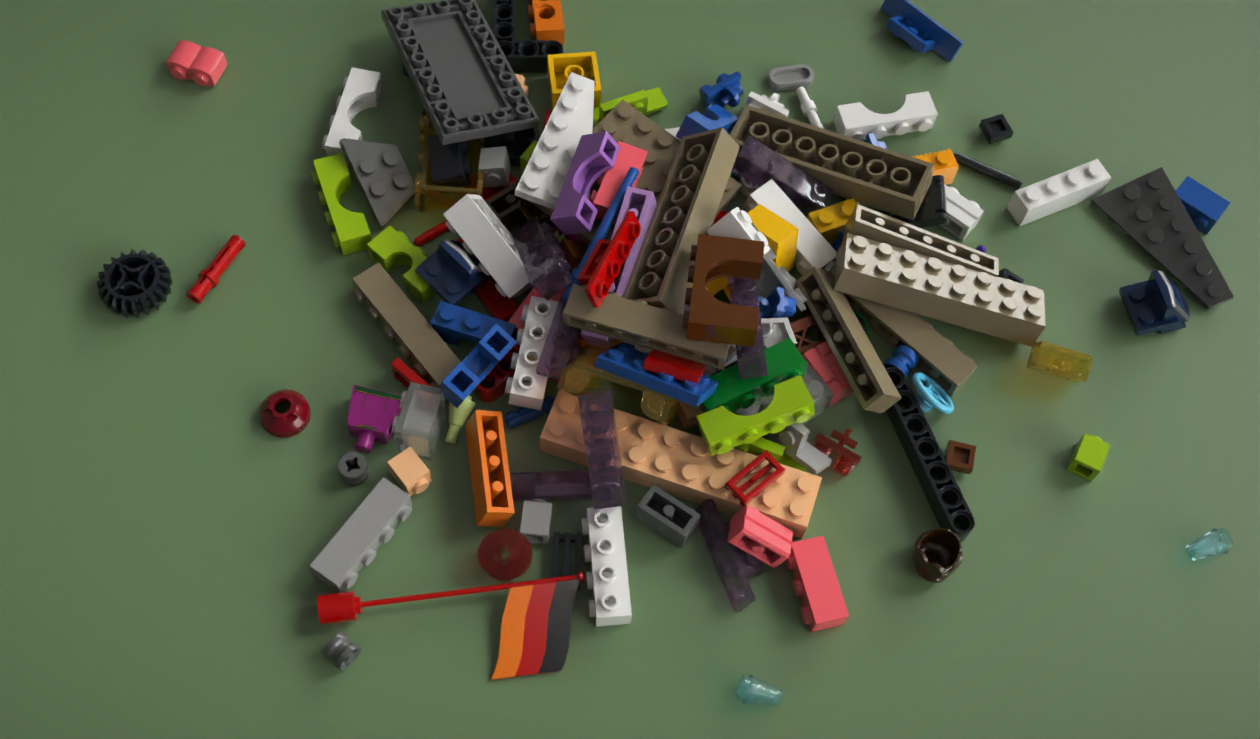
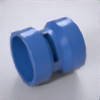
(903, 358)

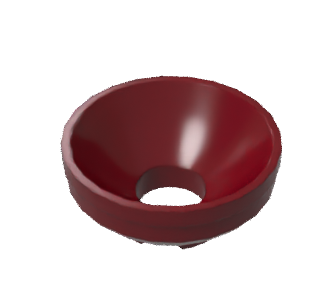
(288, 423)

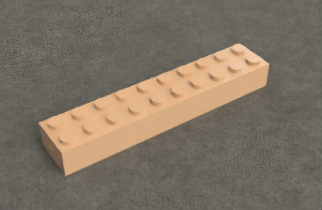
(683, 465)

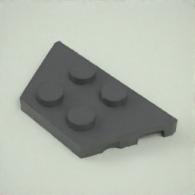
(380, 177)

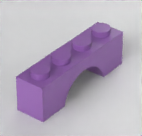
(592, 158)

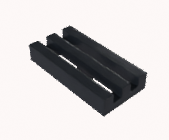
(567, 538)

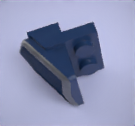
(452, 272)
(1155, 305)

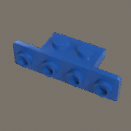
(919, 29)

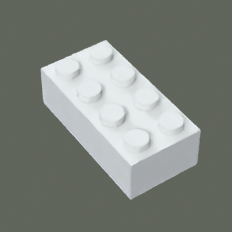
(490, 243)

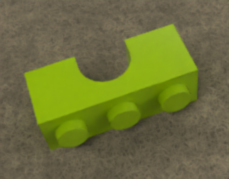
(394, 249)

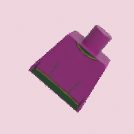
(372, 416)

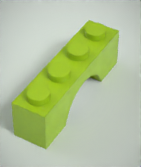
(350, 227)
(726, 430)

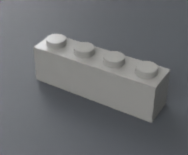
(362, 535)

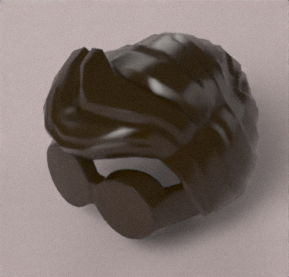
(937, 554)

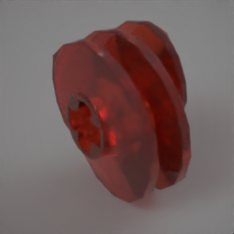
(494, 546)

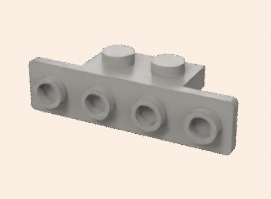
(774, 277)
(794, 439)

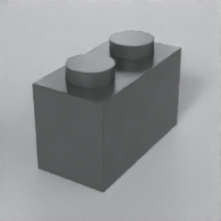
(667, 516)

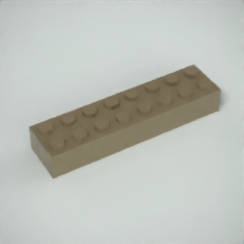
(841, 162)
(683, 212)
(939, 290)

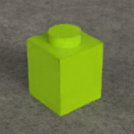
(1088, 457)

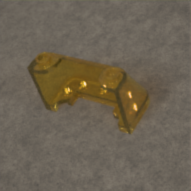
(583, 376)

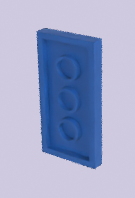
(629, 363)

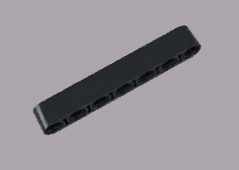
(926, 465)

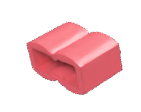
(196, 63)

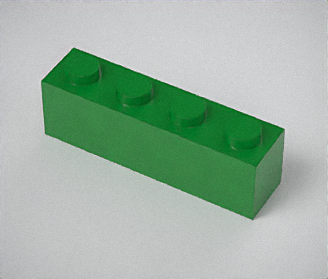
(734, 393)

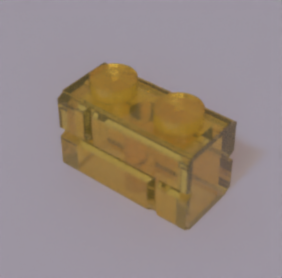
(1060, 361)

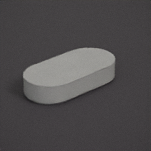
(790, 77)

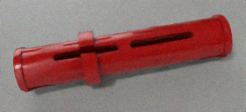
(210, 276)

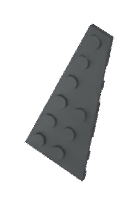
(1161, 227)

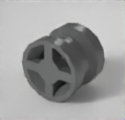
(353, 475)
(342, 650)

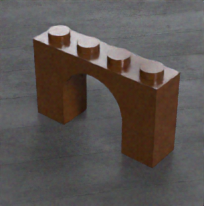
(708, 317)

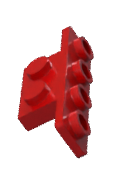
(607, 260)

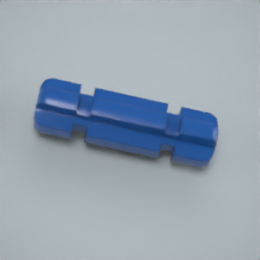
(527, 414)

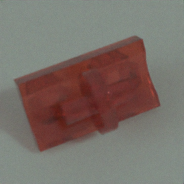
(847, 458)

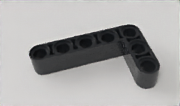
(522, 55)

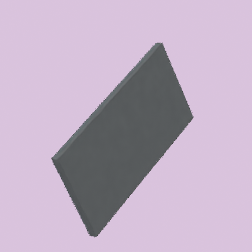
(459, 70)

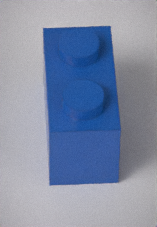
(1201, 204)

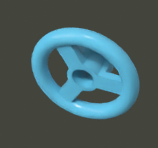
(932, 395)

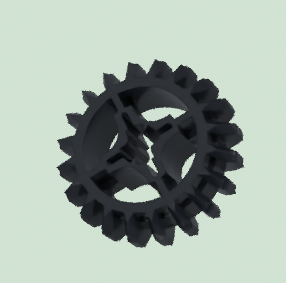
(127, 282)

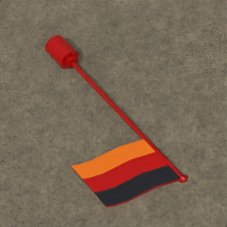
(532, 627)

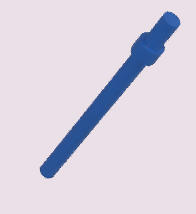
(603, 227)

